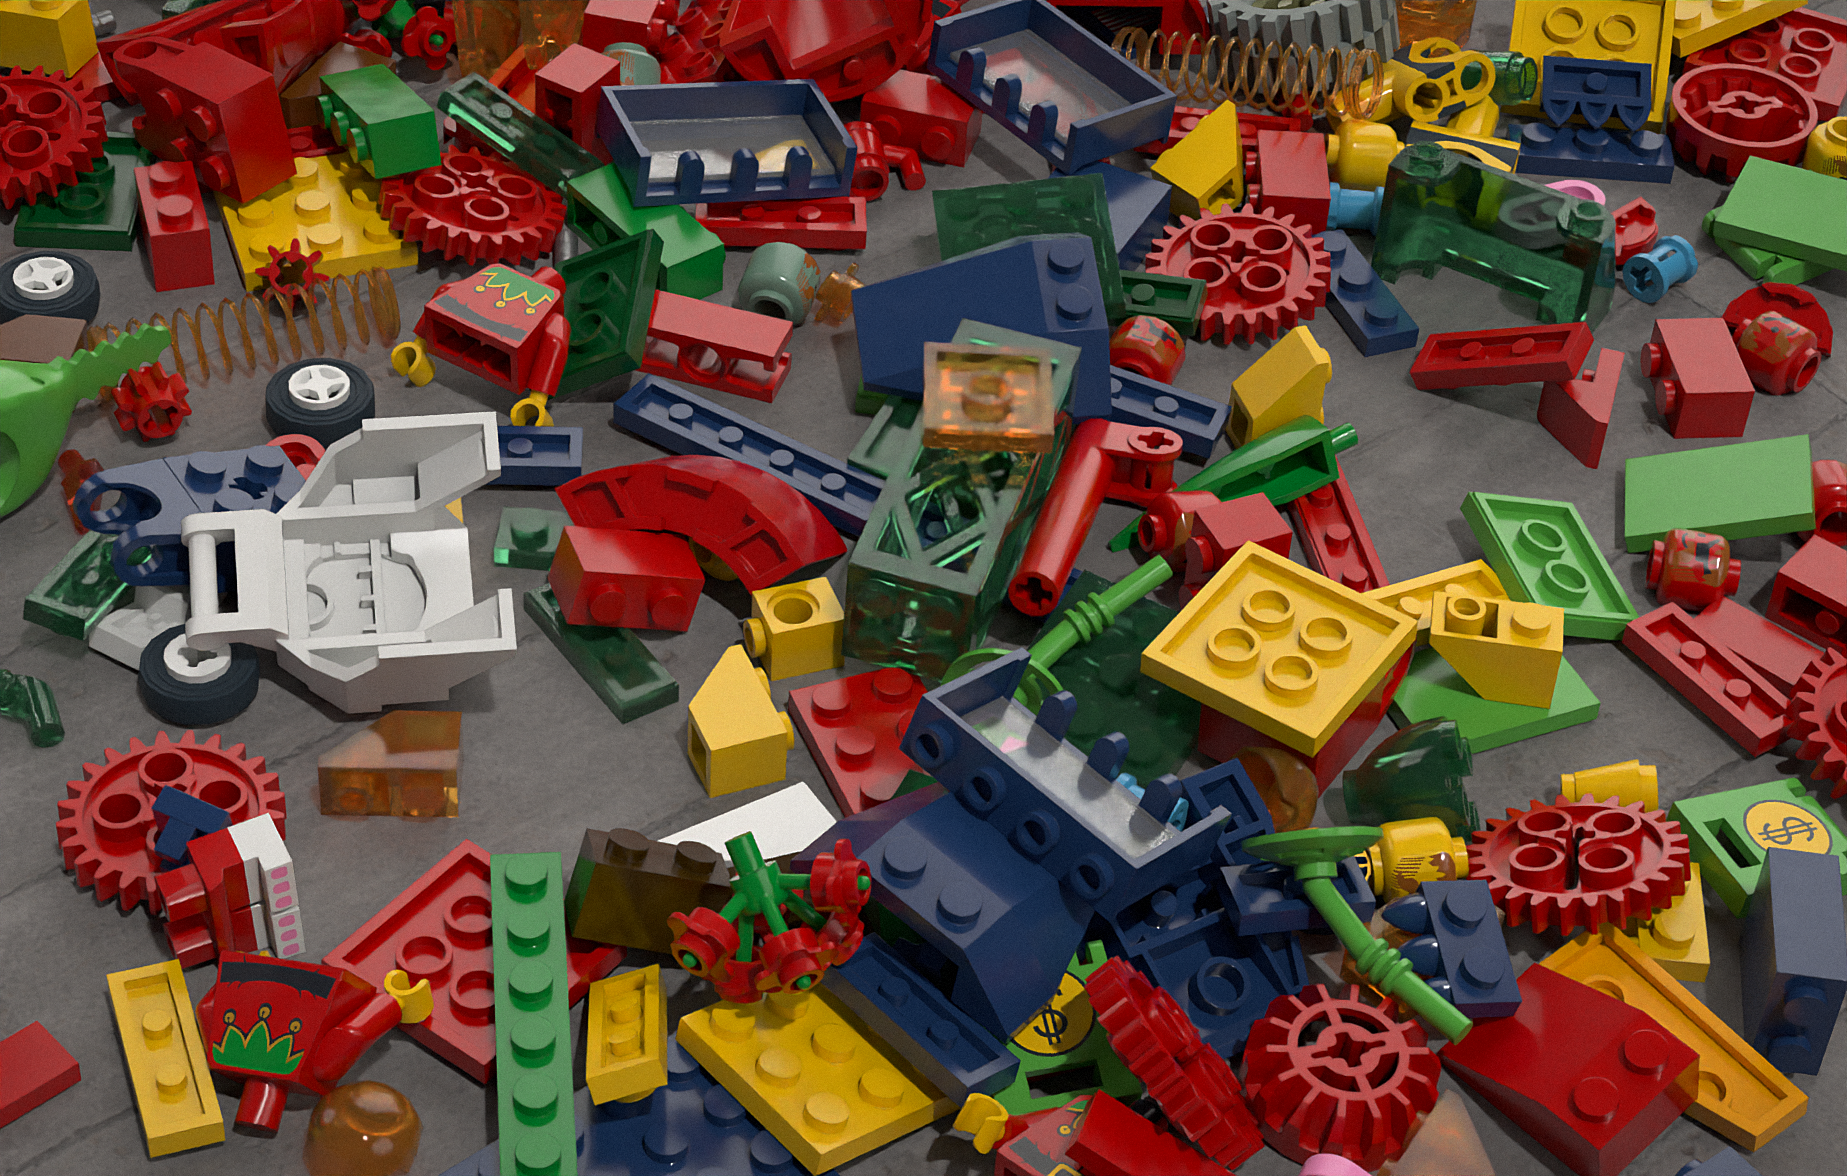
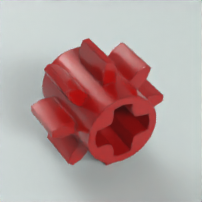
(296, 260)
(151, 402)

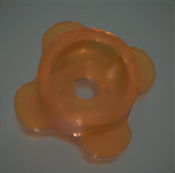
(836, 294)

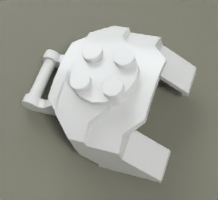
(363, 568)

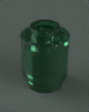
(1514, 79)

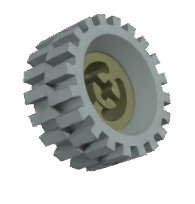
(1307, 22)

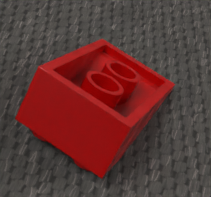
(1578, 1071)

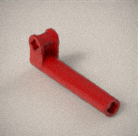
(1097, 464)

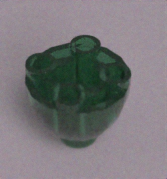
(1414, 778)

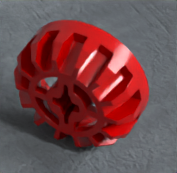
(1738, 112)
(1347, 1091)

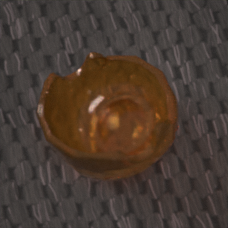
(1283, 785)
(362, 1131)

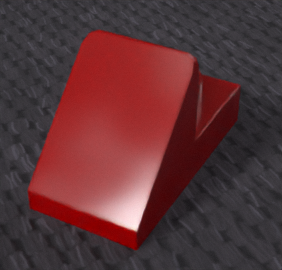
(1581, 409)

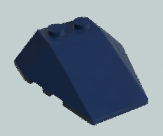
(1021, 284)
(970, 899)
(1186, 936)

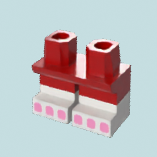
(232, 895)

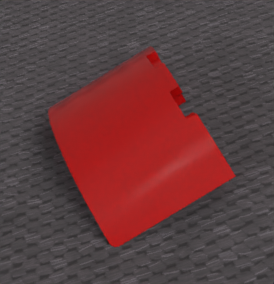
(724, 504)

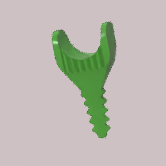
(41, 400)

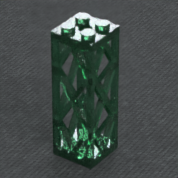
(951, 605)

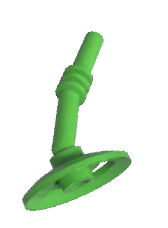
(1074, 628)
(1314, 860)

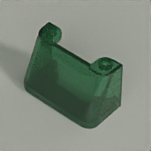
(1497, 230)

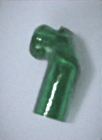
(34, 703)

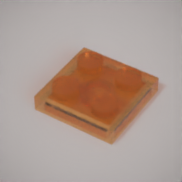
(987, 397)

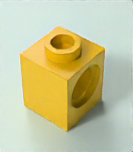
(796, 629)

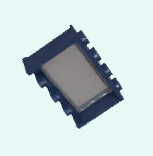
(1050, 82)
(726, 141)
(1050, 794)

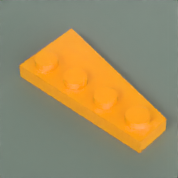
(1737, 1086)

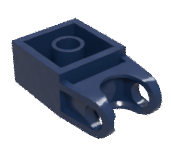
(168, 489)

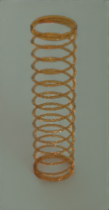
(1143, 51)
(385, 314)

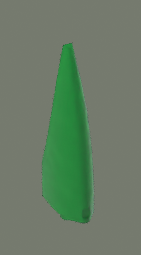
(1278, 463)

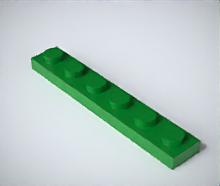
(532, 1016)

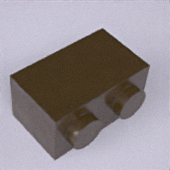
(632, 885)

